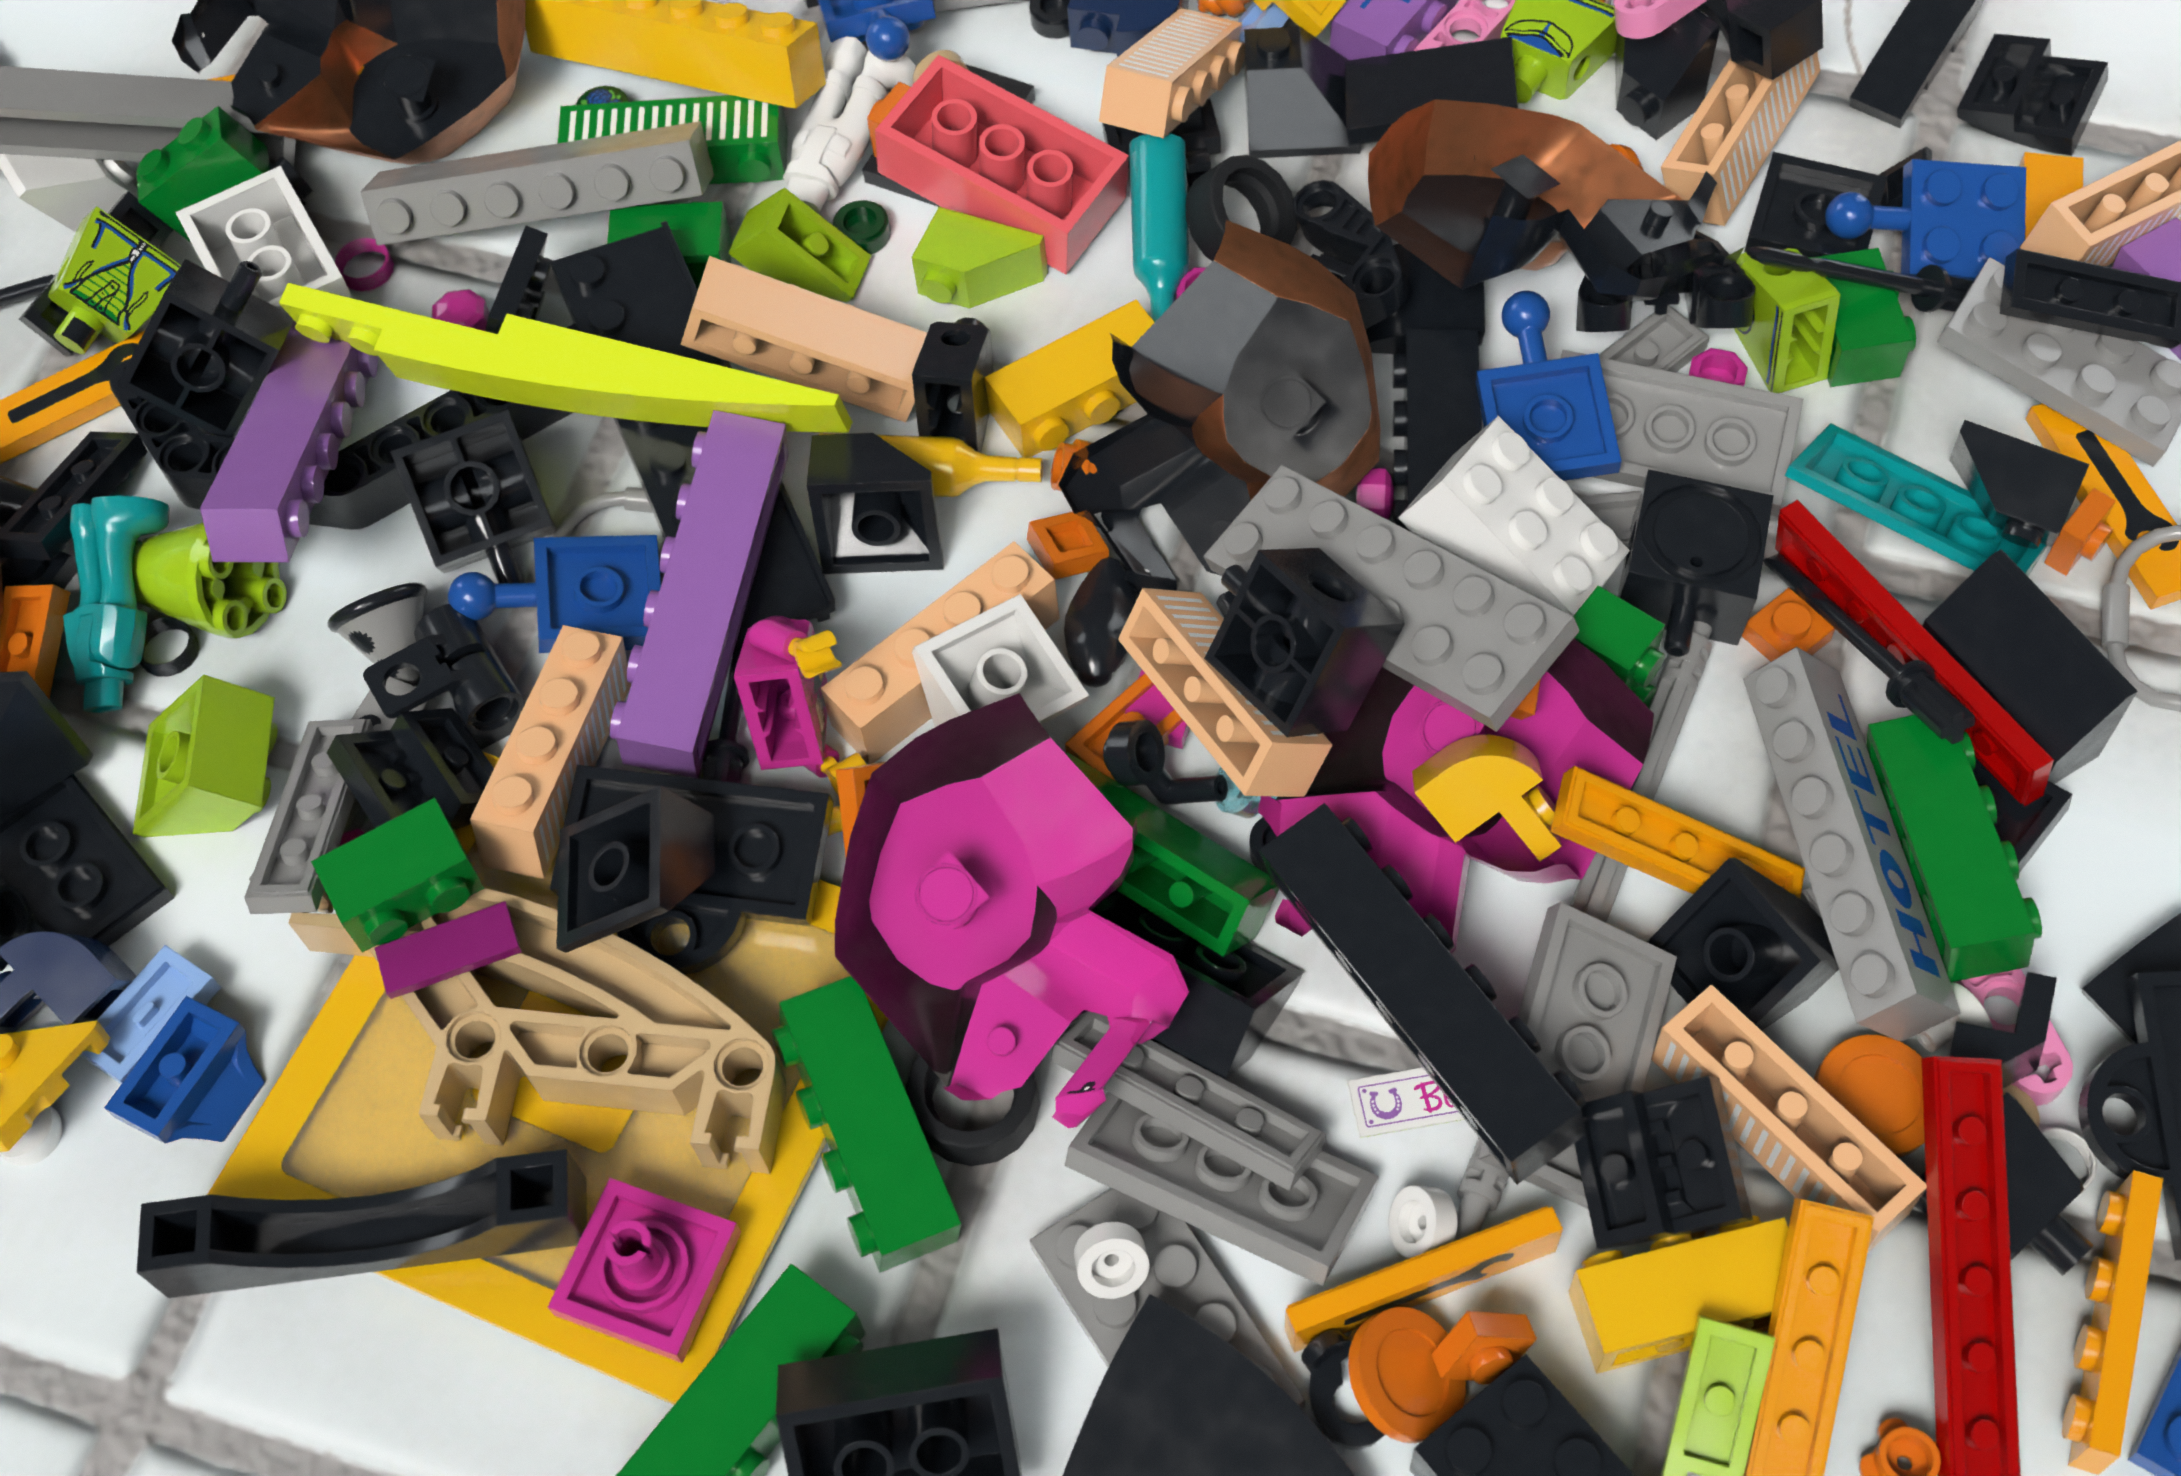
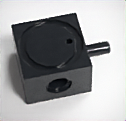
(207, 347)
(475, 495)
(1695, 556)
(1302, 640)

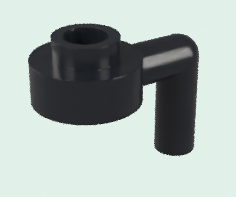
(1137, 757)

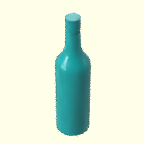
(1159, 217)

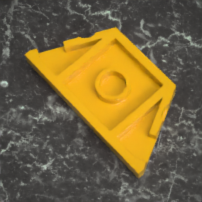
(33, 1071)

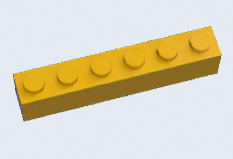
(686, 44)

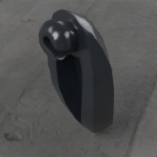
(1096, 622)

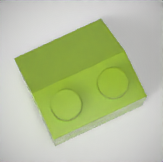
(206, 761)

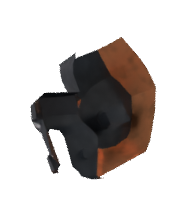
(426, 80)
(1526, 199)
(1235, 379)

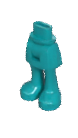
(107, 628)

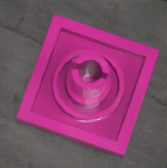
(645, 1270)

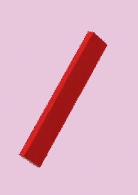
(1996, 737)
(1970, 1267)

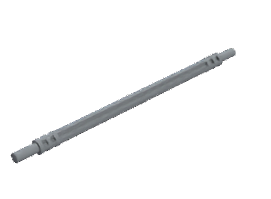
(1598, 889)

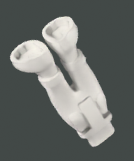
(835, 142)

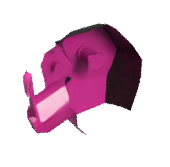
(1580, 720)
(977, 905)

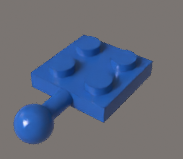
(878, 22)
(1948, 215)
(1551, 403)
(577, 584)

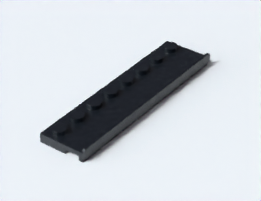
(644, 297)

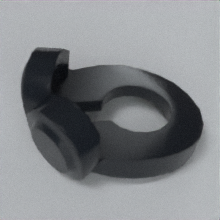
(1324, 1360)

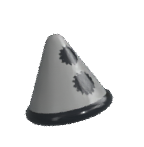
(383, 624)

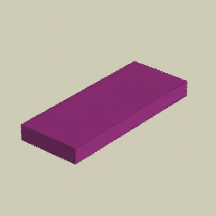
(447, 950)

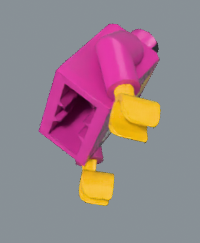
(782, 696)

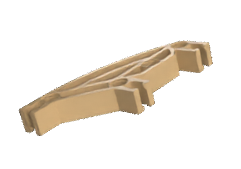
(675, 1036)

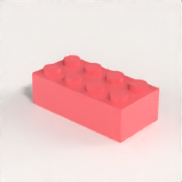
(1001, 160)

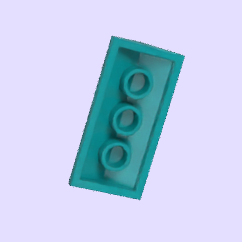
(1904, 499)

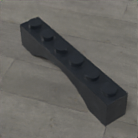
(1768, 33)
(251, 1242)

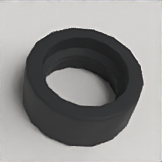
(1255, 181)
(975, 1146)

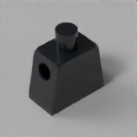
(950, 364)
(2038, 1191)

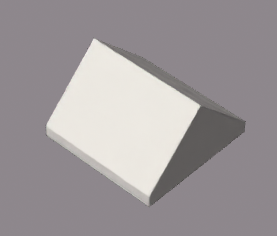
(994, 659)

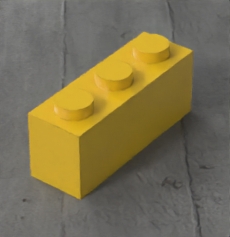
(1065, 383)
(1651, 1300)

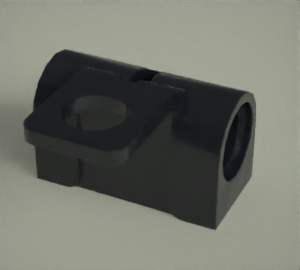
(458, 659)

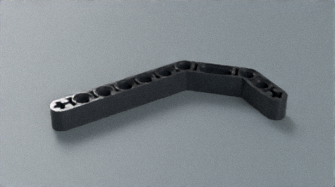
(366, 478)

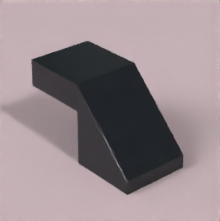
(2020, 1050)

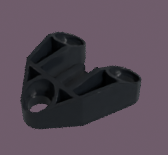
(1353, 249)
(1712, 293)

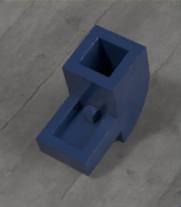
(1116, 24)
(65, 972)

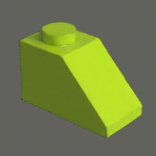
(799, 248)
(975, 259)

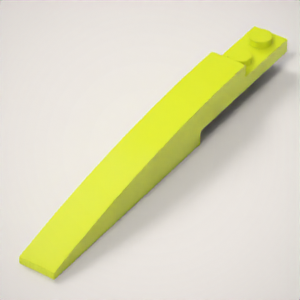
(559, 367)

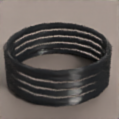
(182, 661)

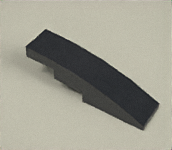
(1911, 57)

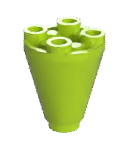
(223, 598)

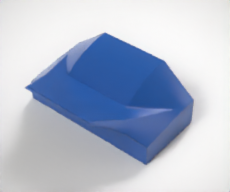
(190, 1078)

